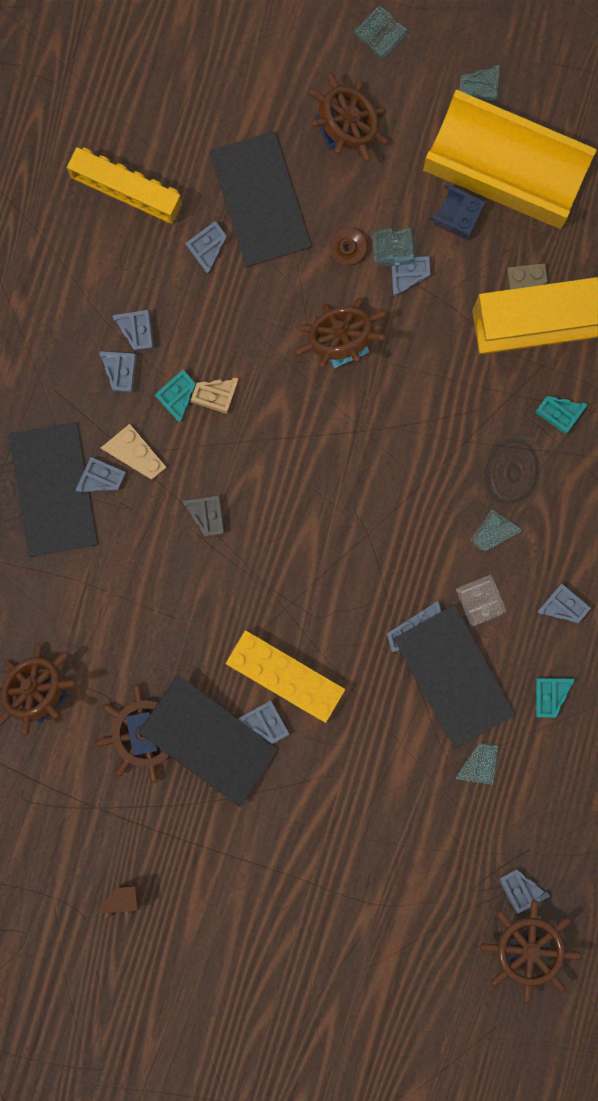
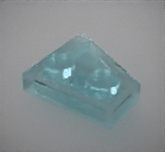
(481, 83)
(493, 531)
(480, 765)

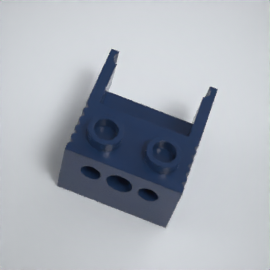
(458, 212)

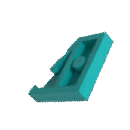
(551, 695)

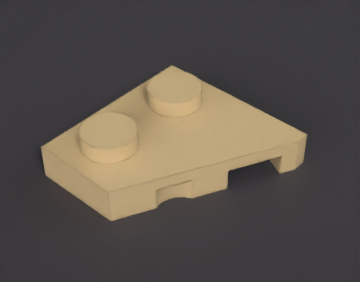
(215, 395)

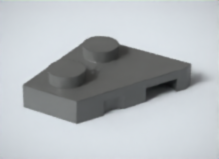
(207, 514)

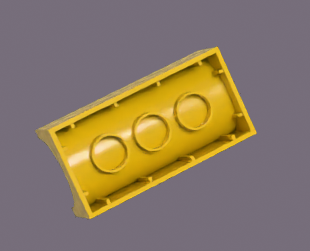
(509, 159)
(536, 315)

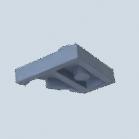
(207, 245)
(410, 274)
(136, 328)
(120, 370)
(100, 477)
(565, 605)
(266, 722)
(521, 891)

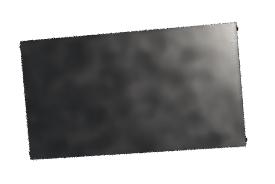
(260, 199)
(47, 473)
(454, 676)
(208, 740)

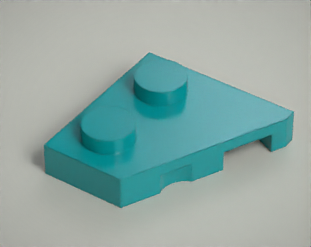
(176, 394)
(560, 413)

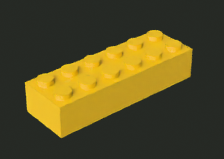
(124, 185)
(285, 676)

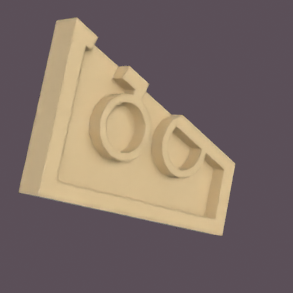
(134, 452)

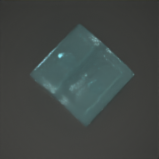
(381, 32)
(393, 247)

